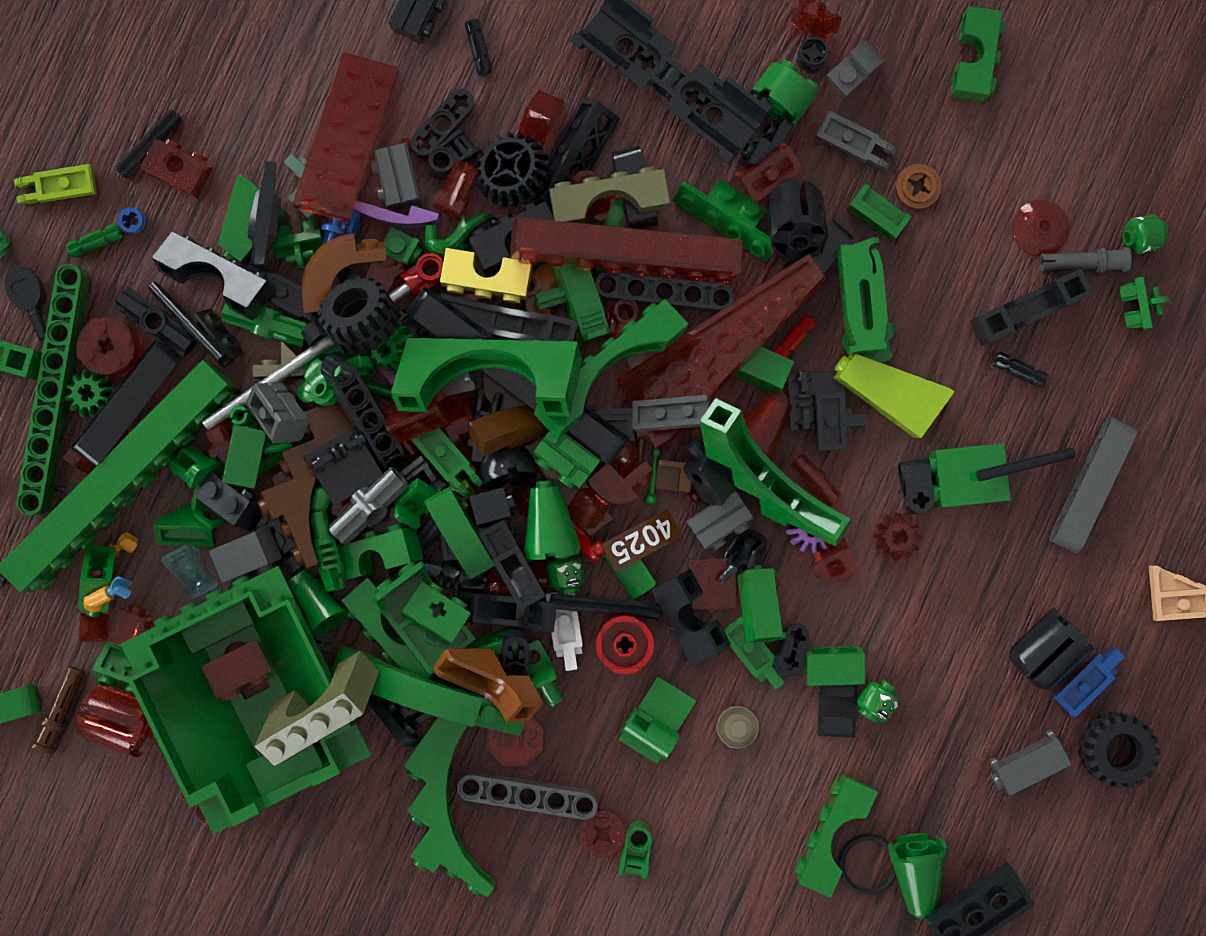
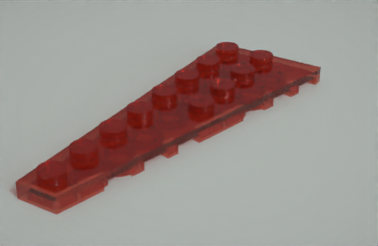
(722, 344)

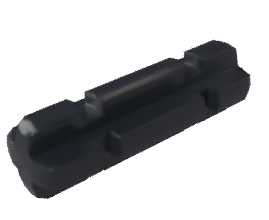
(478, 47)
(1020, 369)

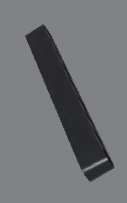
(449, 322)

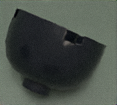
(507, 467)

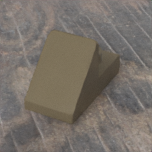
(269, 366)

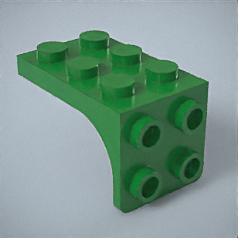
(391, 599)

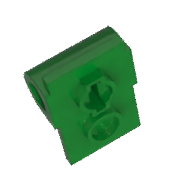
(655, 723)

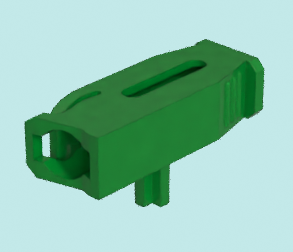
(863, 296)
(580, 300)

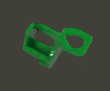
(195, 476)

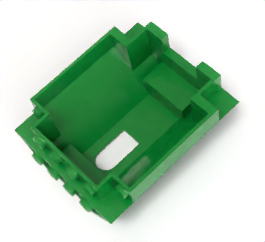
(215, 740)

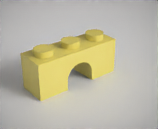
(510, 282)

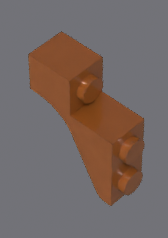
(482, 673)

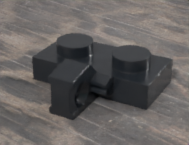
(834, 421)

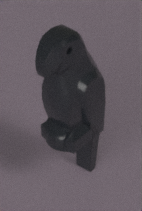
(264, 219)

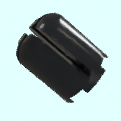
(797, 220)
(1049, 650)

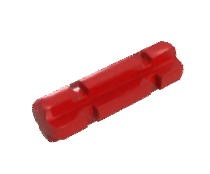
(795, 336)

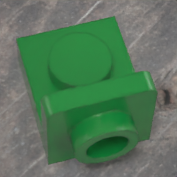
(402, 247)

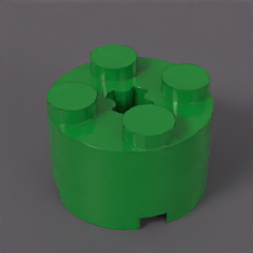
(786, 90)

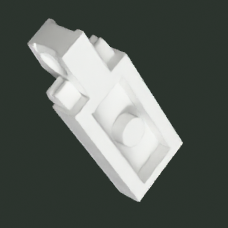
(567, 636)

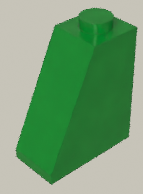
(235, 227)

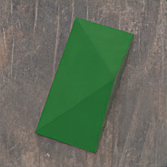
(182, 528)

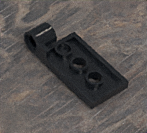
(953, 916)

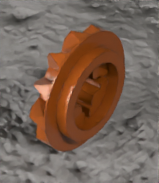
(931, 184)

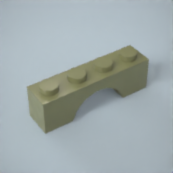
(644, 190)

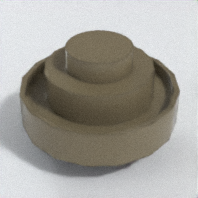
(737, 727)

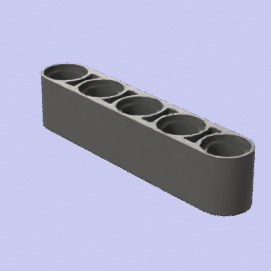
(1093, 484)
(514, 800)

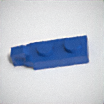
(1088, 682)

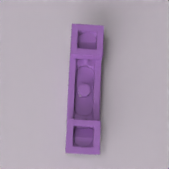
(416, 219)

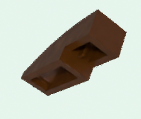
(506, 428)

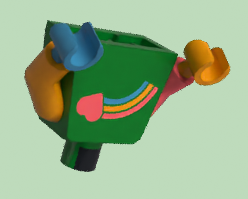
(97, 576)

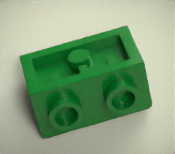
(113, 667)

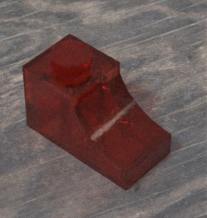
(129, 624)

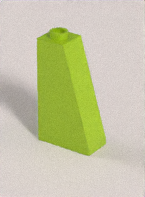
(897, 395)

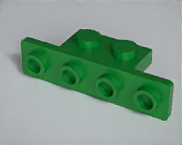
(729, 214)

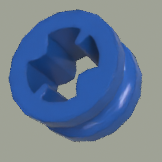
(133, 228)

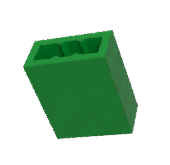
(956, 475)

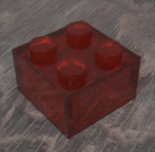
(235, 670)

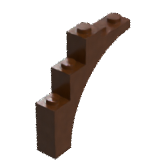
(293, 497)

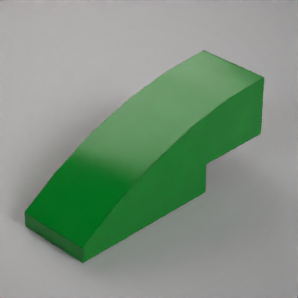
(459, 532)

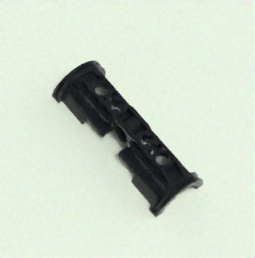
(626, 21)

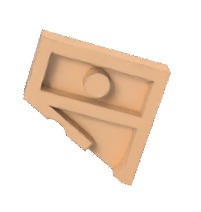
(1175, 596)

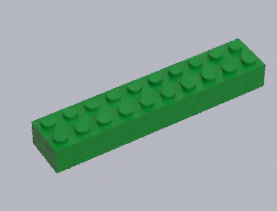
(118, 479)

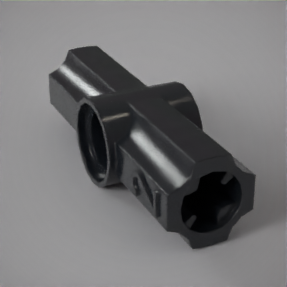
(143, 312)

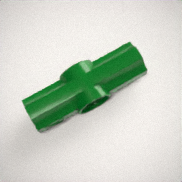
(269, 325)

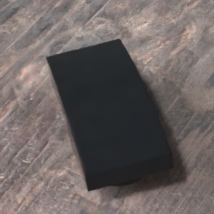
(759, 148)

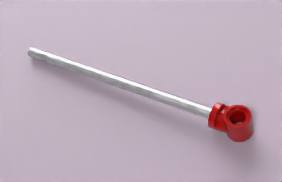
(413, 282)

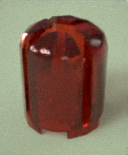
(113, 720)

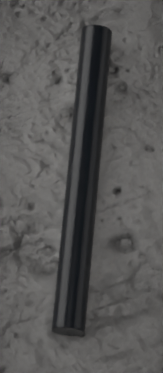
(187, 322)
(1025, 464)

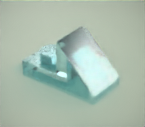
(189, 570)

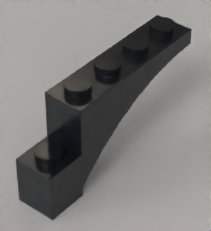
(516, 324)

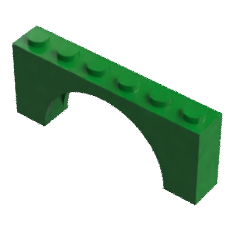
(435, 362)

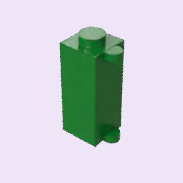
(760, 605)

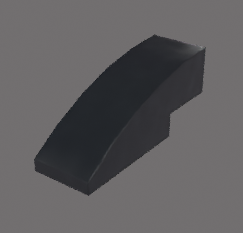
(512, 564)

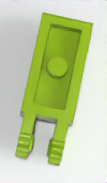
(58, 184)

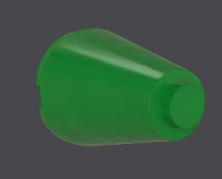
(549, 524)
(919, 871)

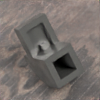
(856, 69)

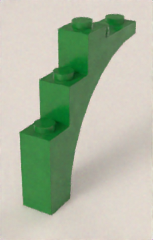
(780, 499)
(431, 807)

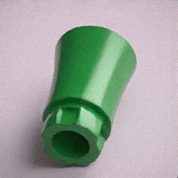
(317, 605)

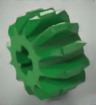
(390, 353)
(84, 403)

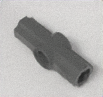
(368, 506)

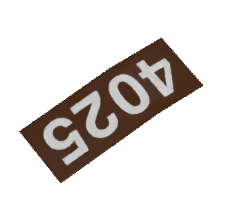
(641, 540)

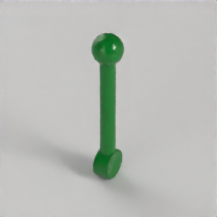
(651, 498)

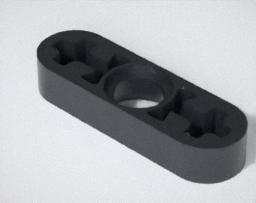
(462, 114)
(507, 656)

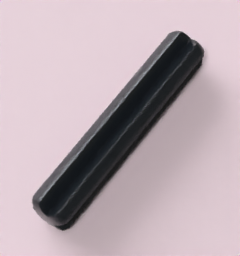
(137, 154)

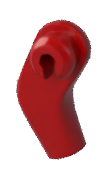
(588, 547)

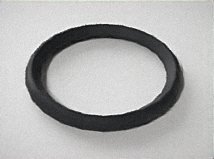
(847, 847)

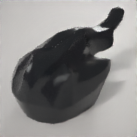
(746, 552)

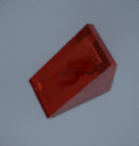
(541, 116)

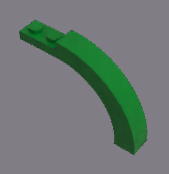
(433, 697)

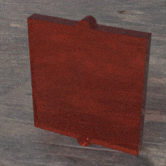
(716, 594)

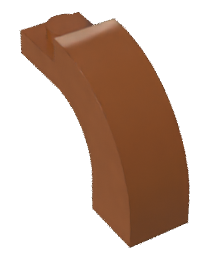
(330, 260)

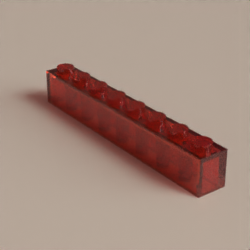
(626, 249)

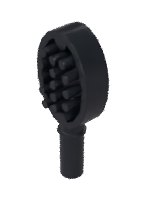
(27, 293)

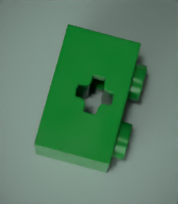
(445, 626)

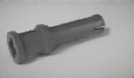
(1099, 260)

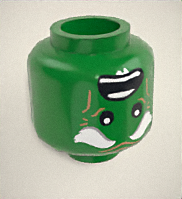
(1145, 234)
(565, 574)
(878, 701)

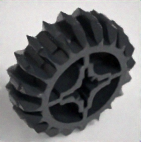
(523, 156)

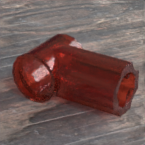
(453, 196)
(616, 324)

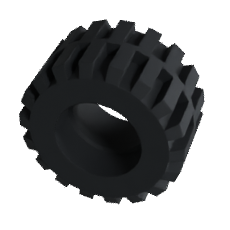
(358, 315)
(1139, 759)

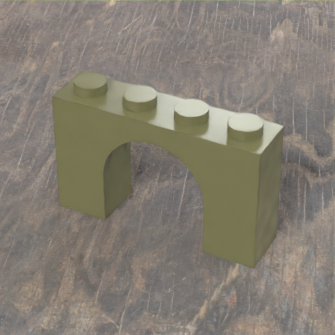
(296, 724)

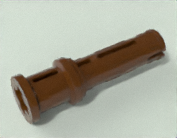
(51, 724)

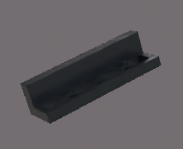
(570, 144)

